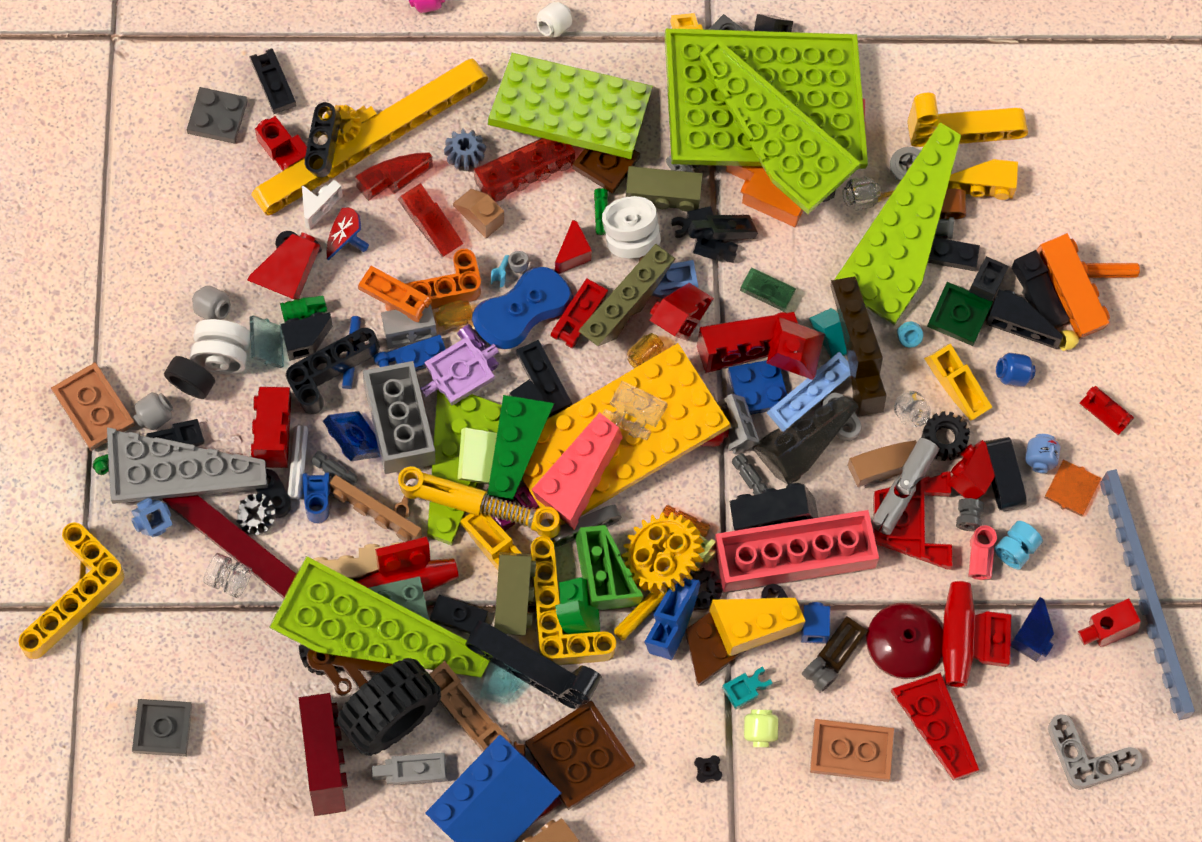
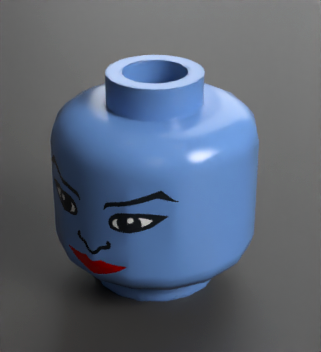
(1043, 453)

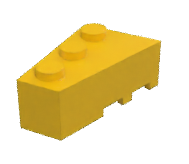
(755, 622)

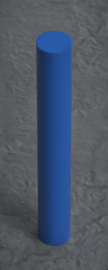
(349, 374)

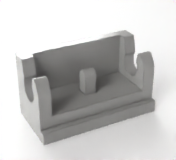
(403, 331)
(742, 428)

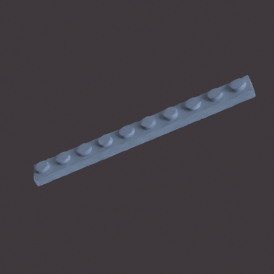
(1149, 602)

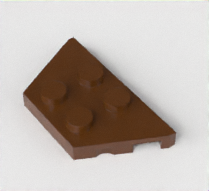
(707, 649)

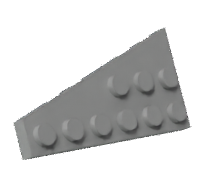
(169, 469)

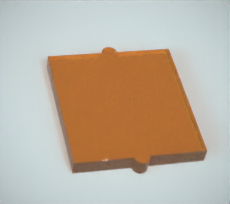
(1072, 488)

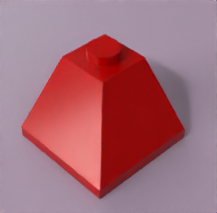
(795, 348)

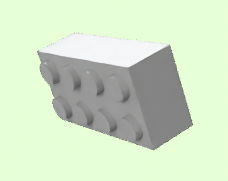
(399, 417)

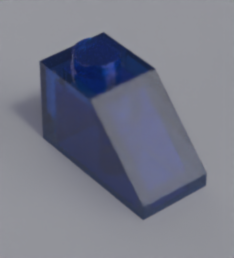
(1035, 633)

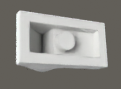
(317, 206)

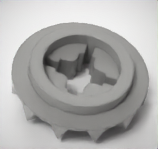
(900, 159)

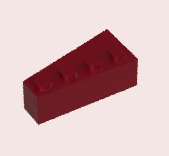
(322, 753)

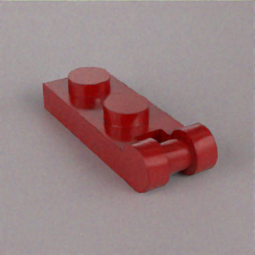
(579, 311)

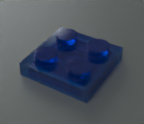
(353, 435)

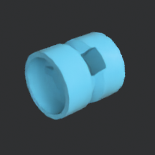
(1017, 546)

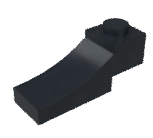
(1038, 288)

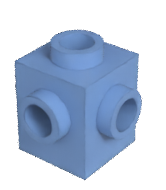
(159, 521)

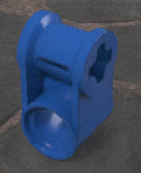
(316, 492)

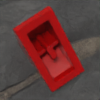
(574, 250)

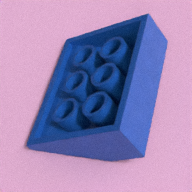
(494, 797)

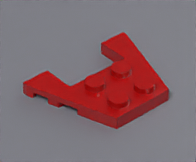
(909, 532)

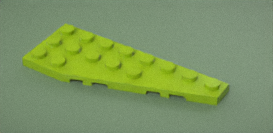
(787, 142)
(898, 243)

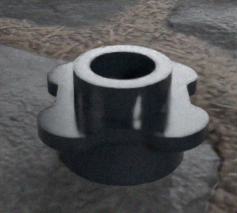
(707, 776)

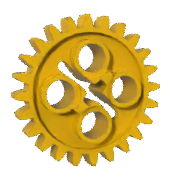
(663, 552)

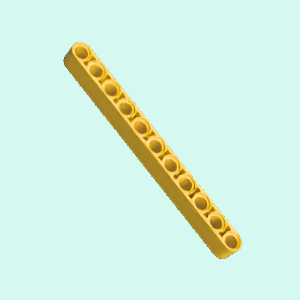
(374, 134)

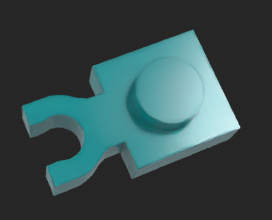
(743, 689)

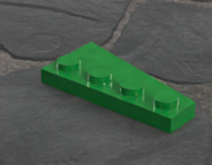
(517, 436)

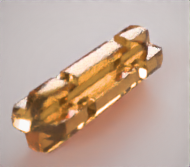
(702, 526)

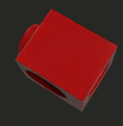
(275, 146)

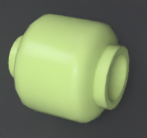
(761, 727)

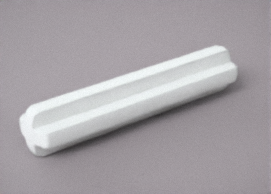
(298, 462)

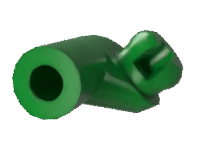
(101, 464)

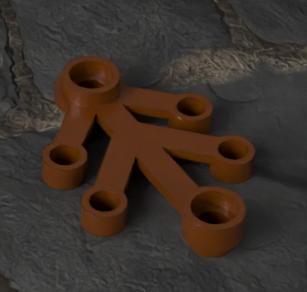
(351, 666)

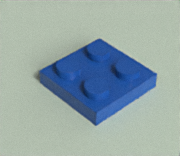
(758, 384)

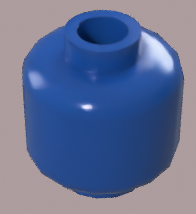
(1015, 369)

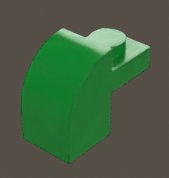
(574, 610)

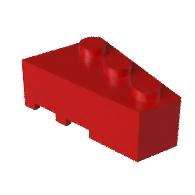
(272, 426)

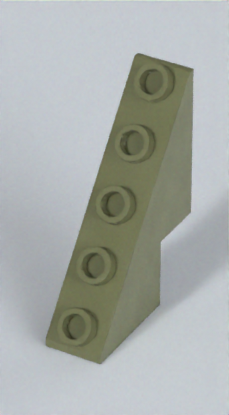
(628, 297)

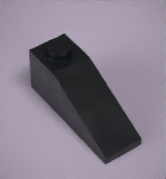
(1019, 318)

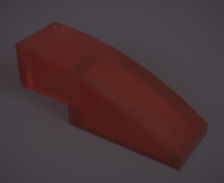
(393, 174)
(430, 220)

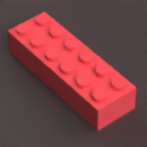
(796, 551)

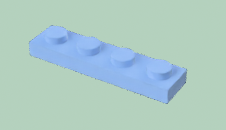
(810, 392)

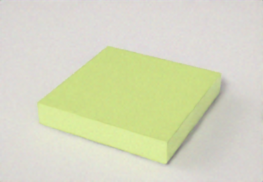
(476, 455)

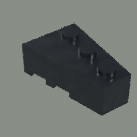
(773, 507)

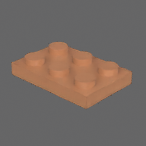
(92, 405)
(852, 750)

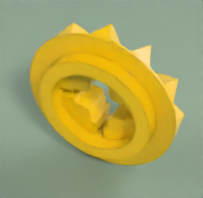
(351, 128)

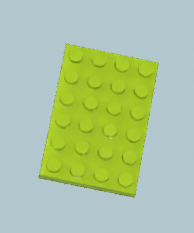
(570, 105)

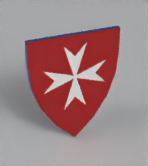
(345, 231)

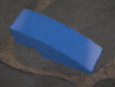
(672, 619)

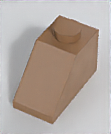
(480, 211)

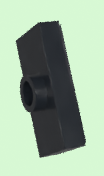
(457, 614)

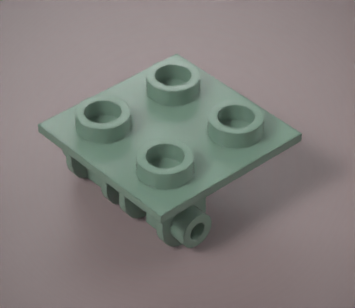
(405, 593)

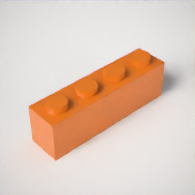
(1073, 285)

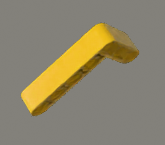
(971, 125)
(76, 594)
(547, 613)

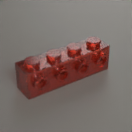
(523, 167)

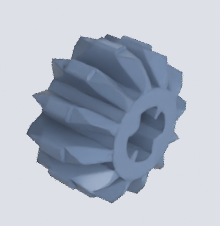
(456, 145)

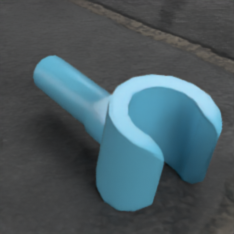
(499, 274)

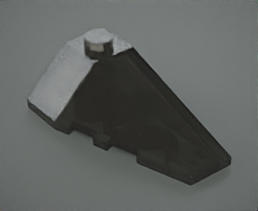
(798, 447)

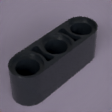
(320, 128)
(1007, 483)

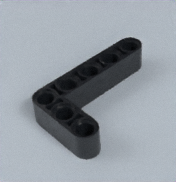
(566, 687)

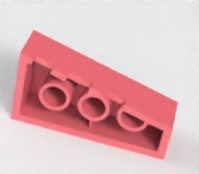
(579, 470)

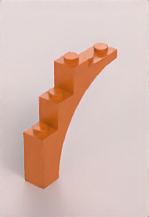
(764, 195)

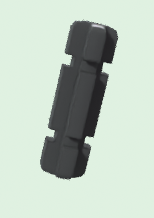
(334, 468)
(748, 474)

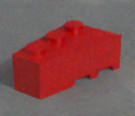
(681, 311)

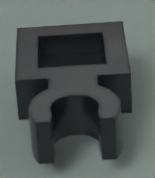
(693, 215)
(715, 248)

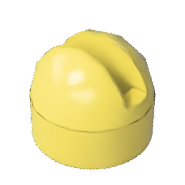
(1069, 340)

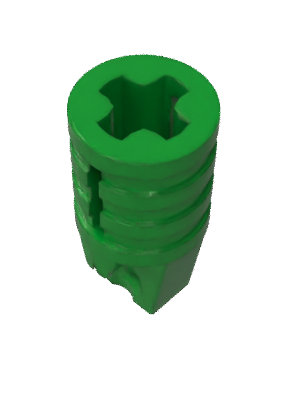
(303, 307)

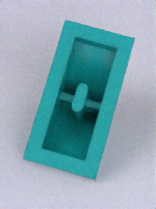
(829, 324)

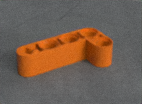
(454, 282)

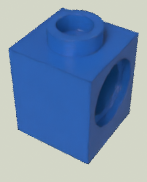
(816, 623)

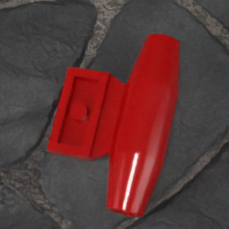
(409, 561)
(971, 636)

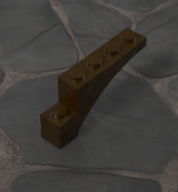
(861, 347)

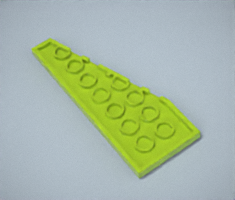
(353, 621)

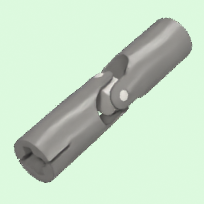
(913, 471)

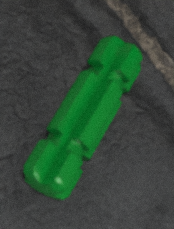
(601, 203)

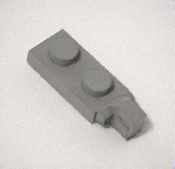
(412, 769)

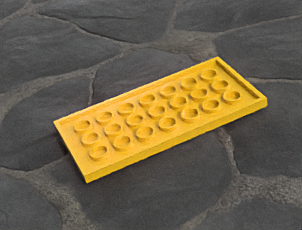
(686, 424)

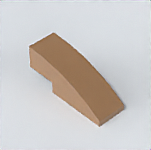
(880, 463)

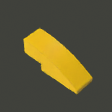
(958, 381)
(488, 536)

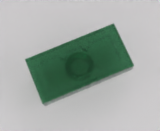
(767, 289)

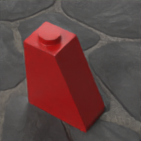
(287, 266)

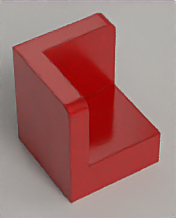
(292, 155)

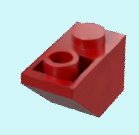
(974, 472)

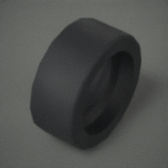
(189, 377)

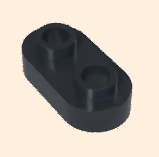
(276, 492)

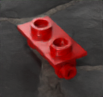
(1106, 410)

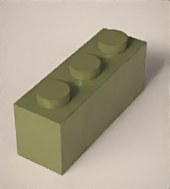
(665, 187)
(514, 593)

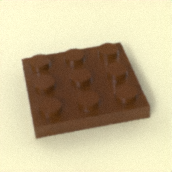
(580, 754)

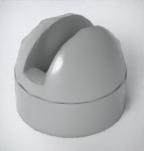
(518, 261)

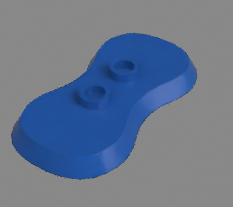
(511, 316)

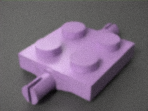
(459, 370)

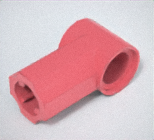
(982, 555)

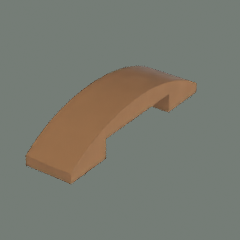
(465, 708)

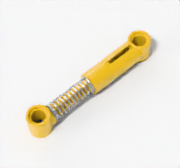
(476, 501)

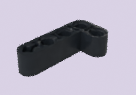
(335, 366)

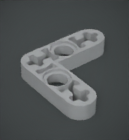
(1082, 763)

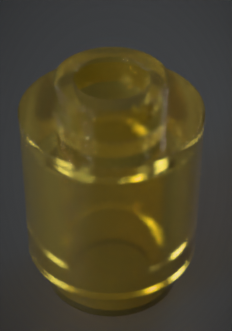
(454, 314)
(644, 349)

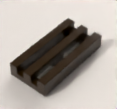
(830, 661)

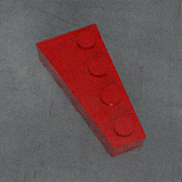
(737, 341)

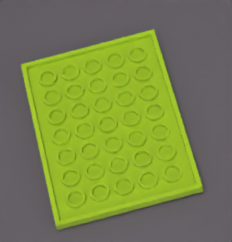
(808, 69)

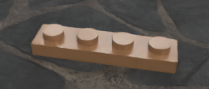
(366, 505)

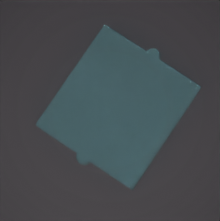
(266, 342)

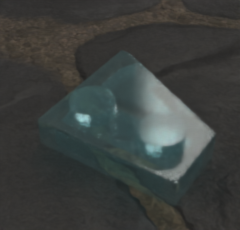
(499, 685)

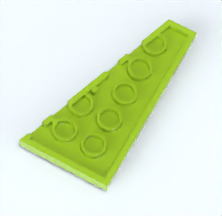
(450, 419)

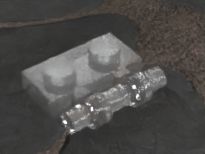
(637, 404)

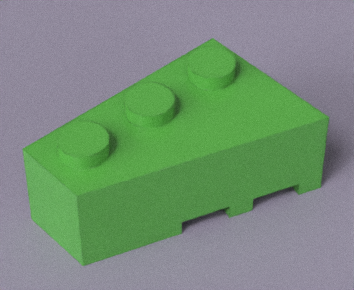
(606, 574)

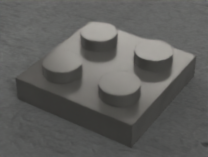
(217, 115)
(162, 727)

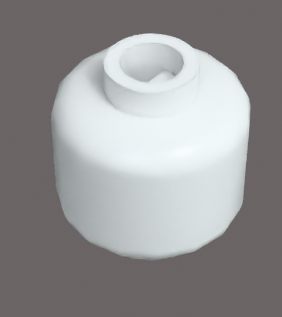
(554, 19)

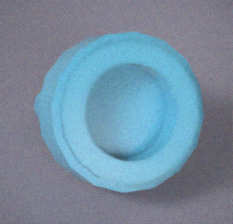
(910, 334)

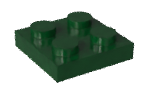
(959, 314)

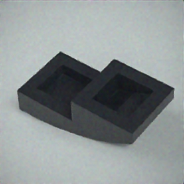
(184, 432)

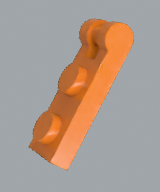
(394, 293)

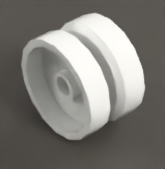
(631, 227)
(220, 346)

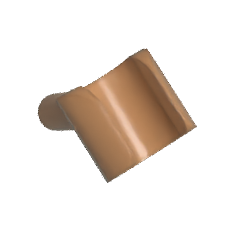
(404, 503)

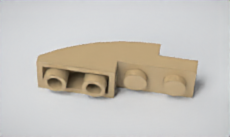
(355, 567)

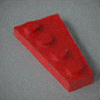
(937, 721)

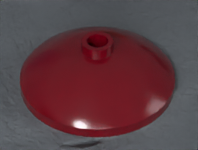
(904, 656)

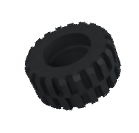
(389, 706)

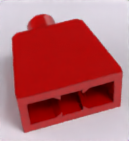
(1119, 618)

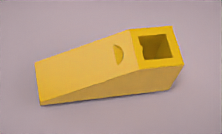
(990, 178)

